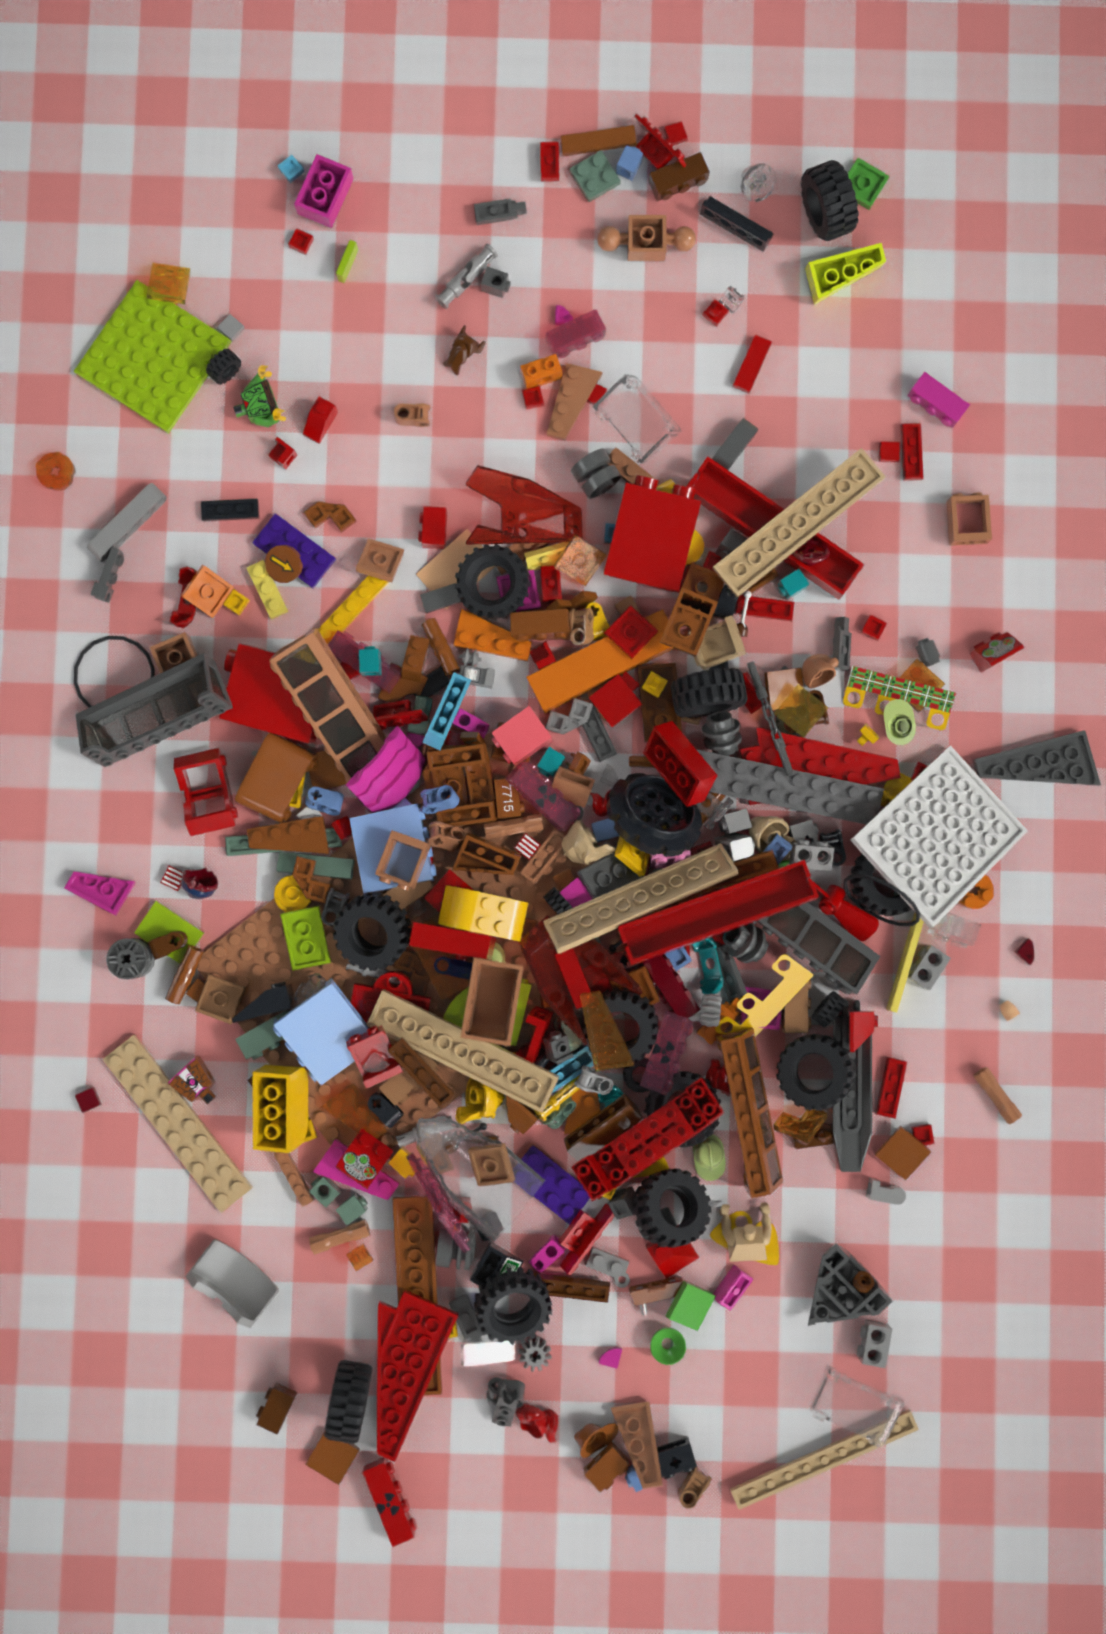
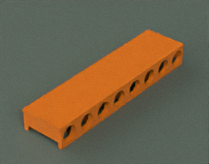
(592, 667)

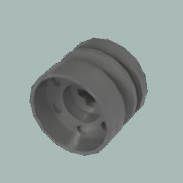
(141, 958)
(449, 1249)

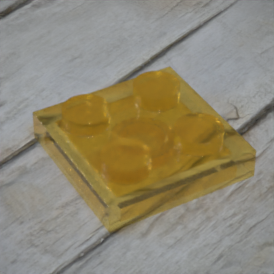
(168, 283)
(801, 711)

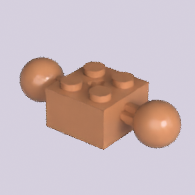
(643, 227)

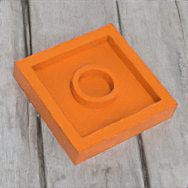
(207, 591)

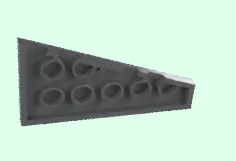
(1055, 760)

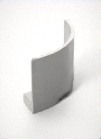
(234, 1281)

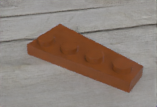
(295, 836)

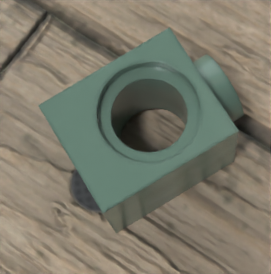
(324, 1199)
(352, 1208)

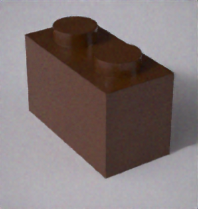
(276, 1408)

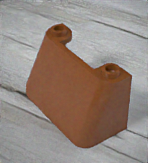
(275, 777)

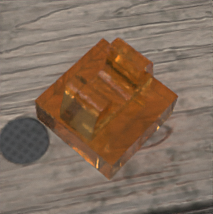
(359, 1257)

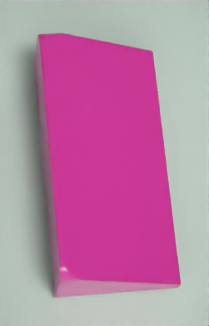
(732, 1287)

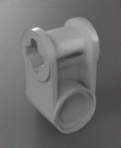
(594, 1081)

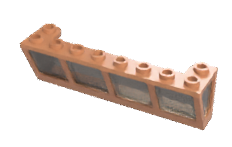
(329, 702)

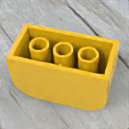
(483, 913)
(279, 1108)

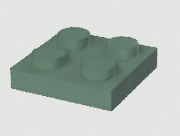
(595, 176)

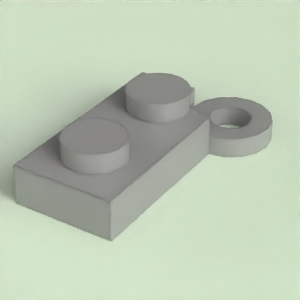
(609, 1264)

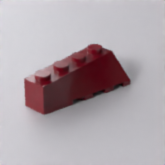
(671, 986)

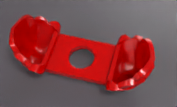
(185, 612)

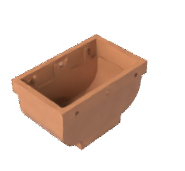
(492, 1002)

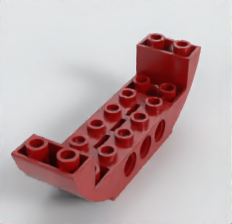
(648, 1140)

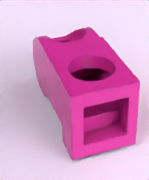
(470, 723)
(547, 1254)

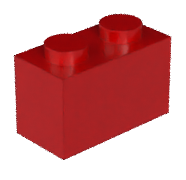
(433, 527)

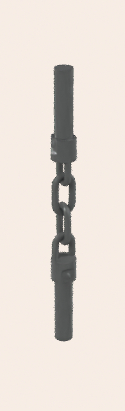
(778, 743)

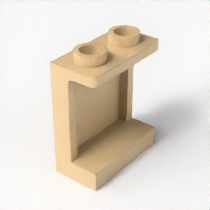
(720, 644)

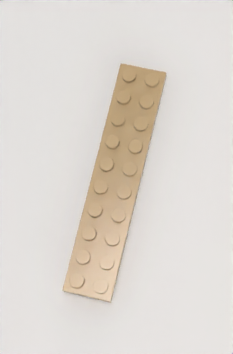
(799, 522)
(640, 898)
(473, 1058)
(177, 1123)

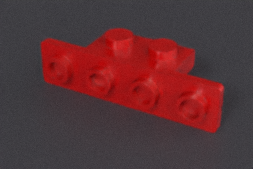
(655, 148)
(397, 714)
(582, 1235)

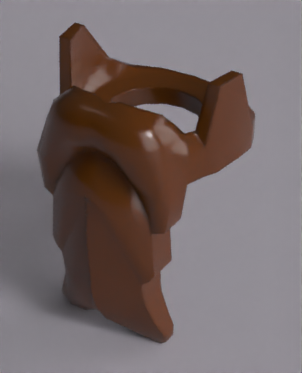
(462, 349)

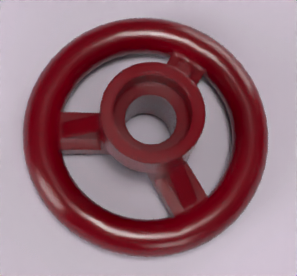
(810, 555)

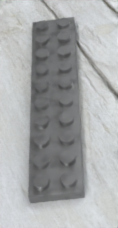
(798, 792)

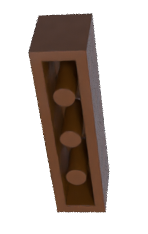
(603, 1128)

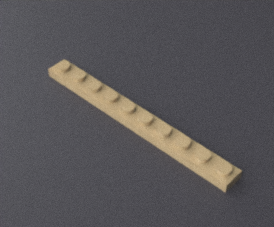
(815, 1463)

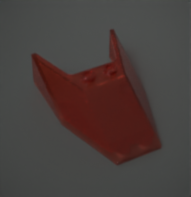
(527, 510)
(593, 960)

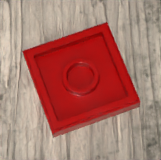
(631, 632)
(615, 700)

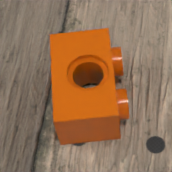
(541, 371)

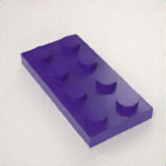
(313, 557)
(560, 1190)

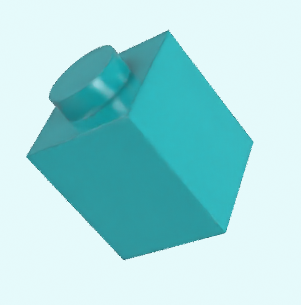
(792, 584)
(370, 661)
(550, 762)

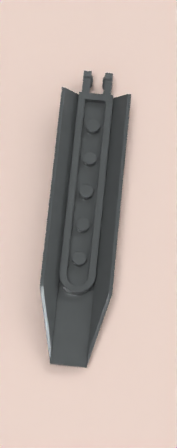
(854, 1112)

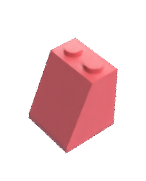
(521, 736)

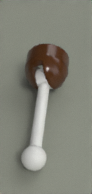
(742, 627)

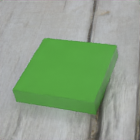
(866, 182)
(690, 1305)

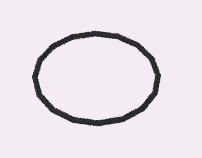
(99, 641)
(886, 884)

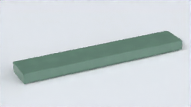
(240, 846)

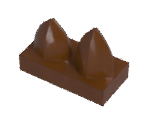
(823, 1137)

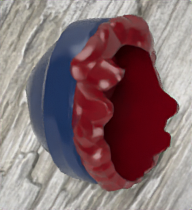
(199, 883)

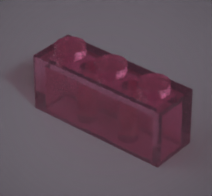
(576, 334)

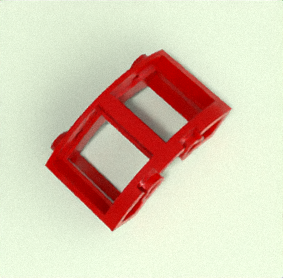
(211, 821)

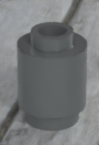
(928, 652)

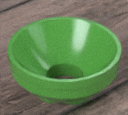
(671, 1355)

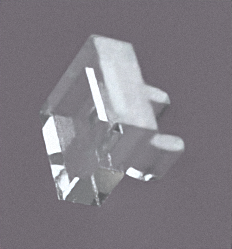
(731, 299)

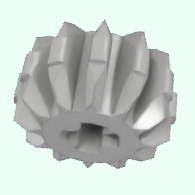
(710, 1010)
(541, 1358)

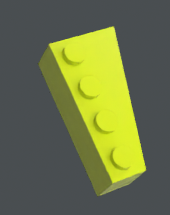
(841, 270)

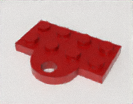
(366, 996)

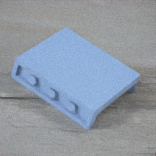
(371, 836)
(320, 1030)

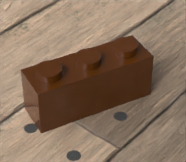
(676, 179)

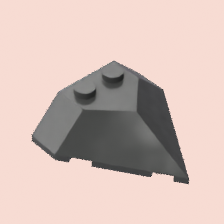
(835, 1293)

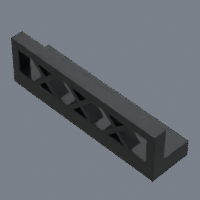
(736, 223)

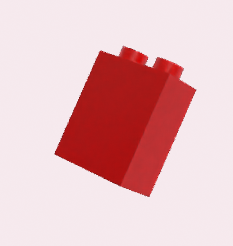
(653, 534)
(260, 697)

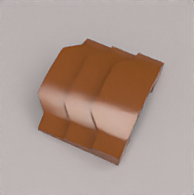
(470, 776)

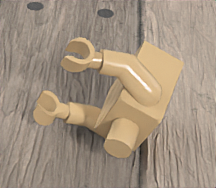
(749, 1241)

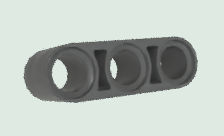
(735, 443)

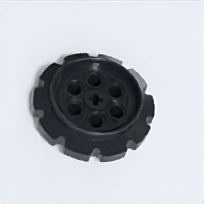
(652, 815)

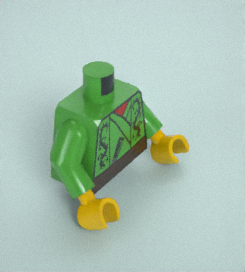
(260, 401)

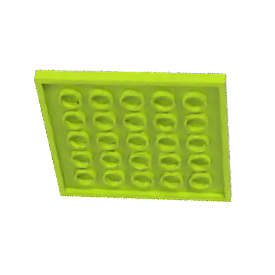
(151, 357)

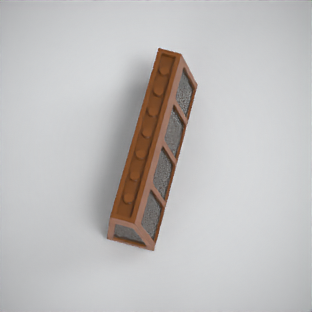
(751, 1112)

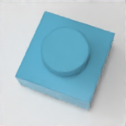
(291, 168)

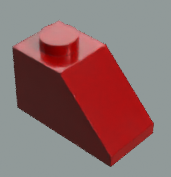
(319, 419)

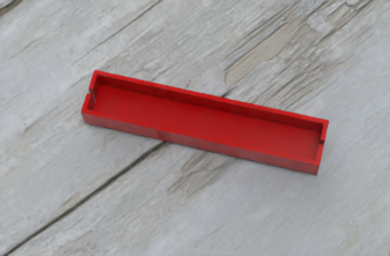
(751, 510)
(718, 912)

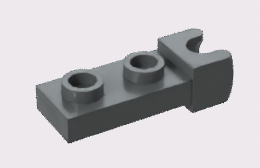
(109, 576)
(505, 1406)

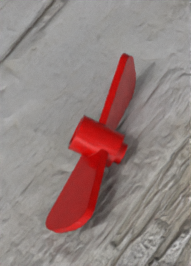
(854, 920)

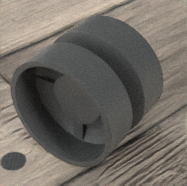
(596, 473)

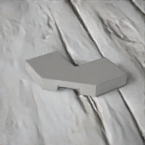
(578, 716)

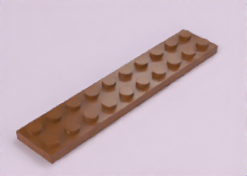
(416, 1258)

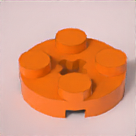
(983, 896)

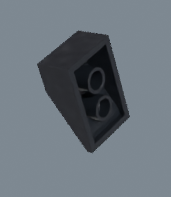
(270, 1001)

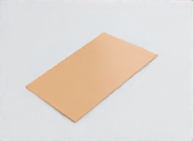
(442, 569)

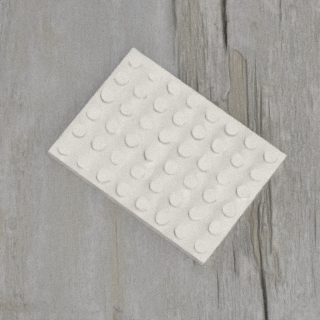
(939, 836)

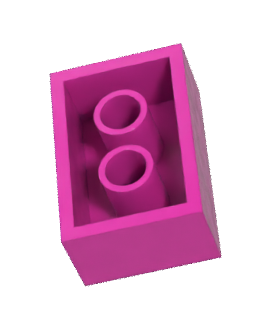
(324, 191)

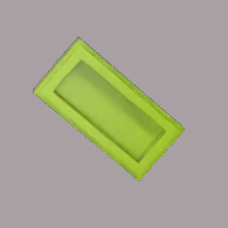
(347, 261)

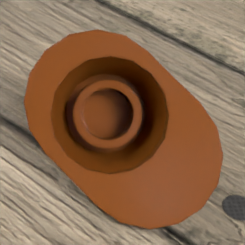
(593, 1437)

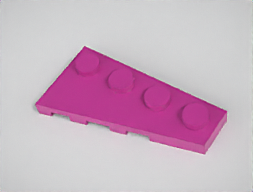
(382, 1186)

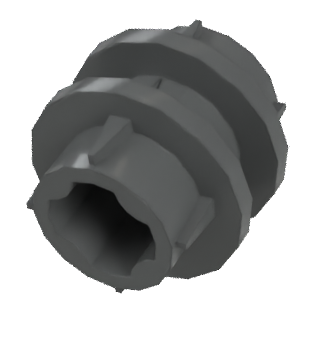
(721, 733)
(746, 943)

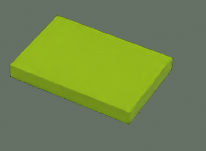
(162, 921)
(305, 938)

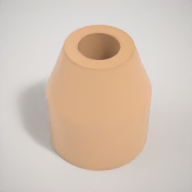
(1008, 1010)

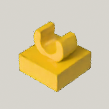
(654, 684)
(868, 734)

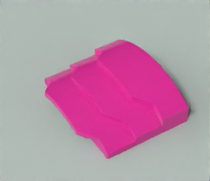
(389, 774)

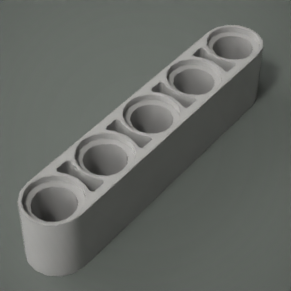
(127, 521)

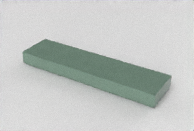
(324, 866)

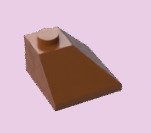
(520, 1116)

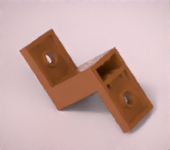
(693, 610)

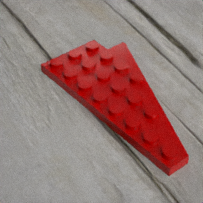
(822, 759)
(407, 1356)

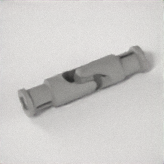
(467, 274)

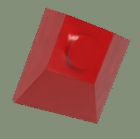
(861, 1027)
(672, 1259)

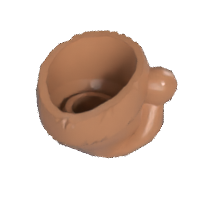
(819, 670)

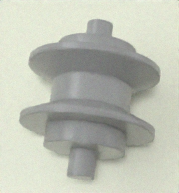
(470, 658)

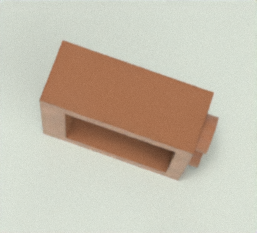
(968, 538)
(409, 841)

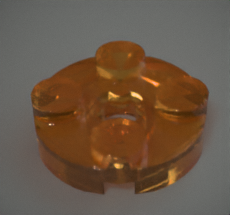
(48, 463)

